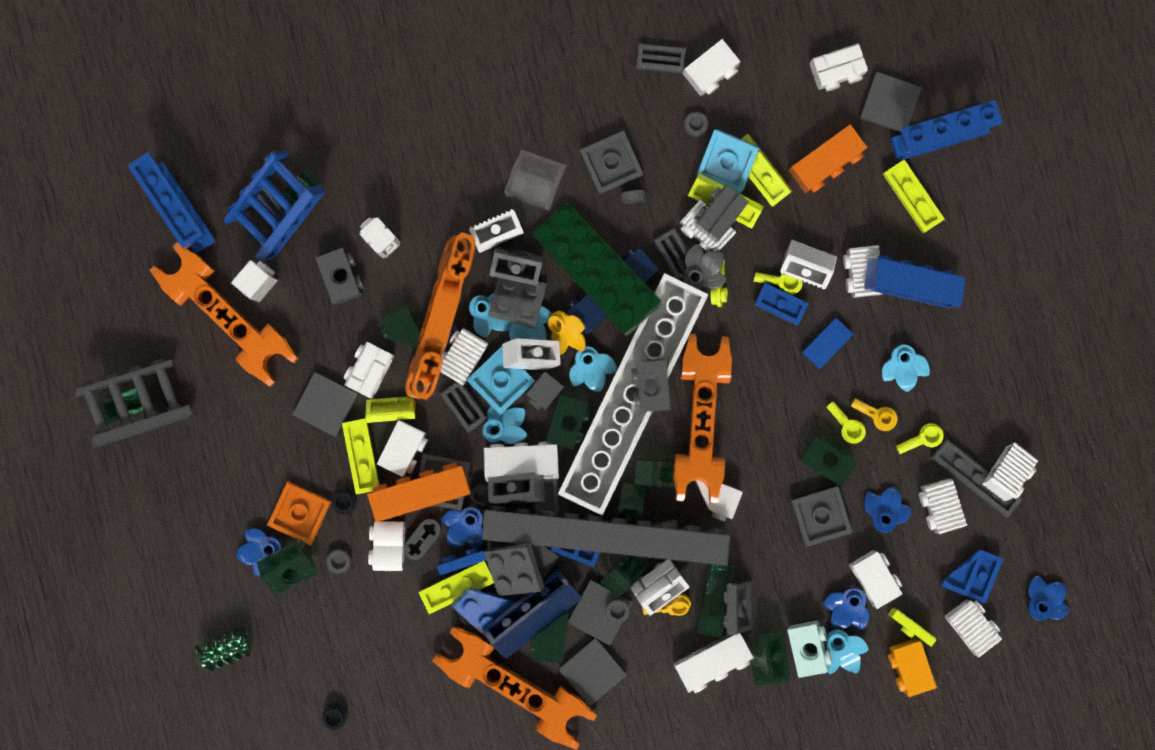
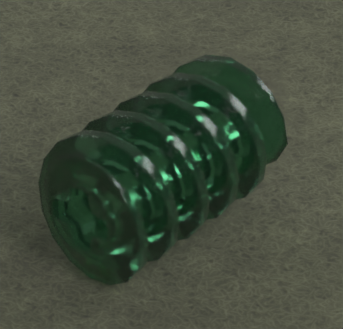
(224, 651)

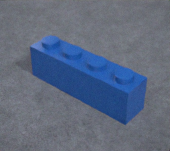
(914, 282)

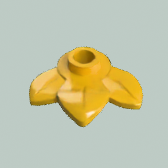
(567, 331)

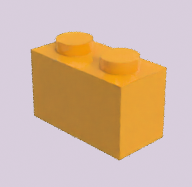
(912, 667)

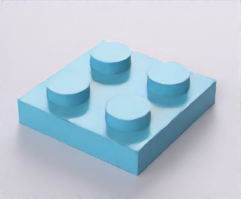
(728, 160)
(498, 384)

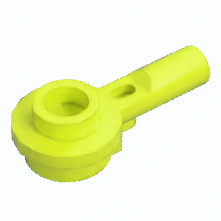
(786, 283)
(719, 294)
(852, 430)
(929, 435)

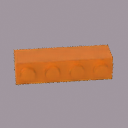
(419, 493)

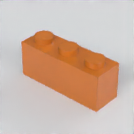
(828, 160)

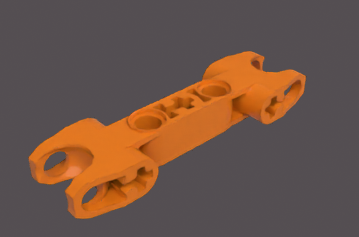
(193, 283)
(439, 316)
(699, 463)
(553, 710)

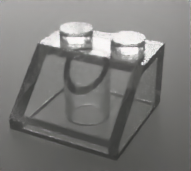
(535, 180)

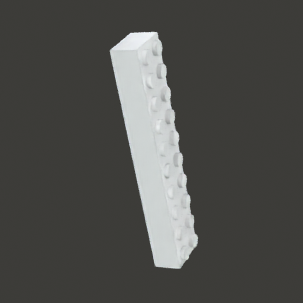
(617, 421)

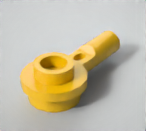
(883, 418)
(677, 606)

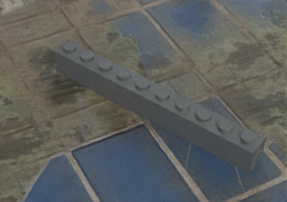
(605, 536)

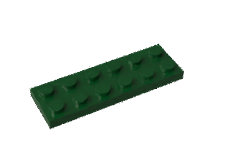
(596, 268)

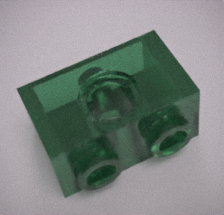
(568, 407)
(813, 458)
(287, 567)

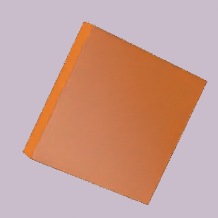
(299, 513)

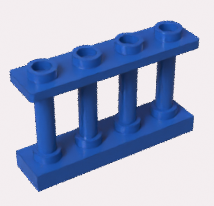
(946, 130)
(172, 203)
(294, 212)

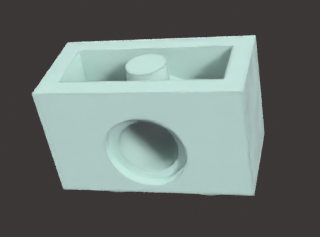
(807, 663)

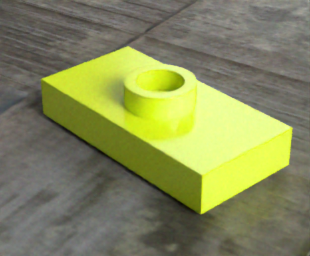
(390, 409)
(911, 628)

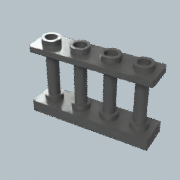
(128, 426)

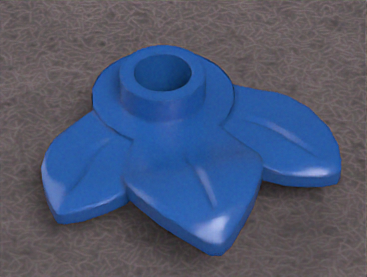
(887, 506)
(461, 529)
(257, 548)
(1049, 596)
(845, 612)

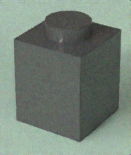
(544, 391)

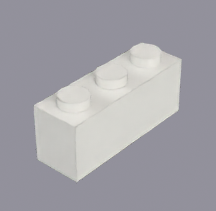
(521, 459)
(713, 662)

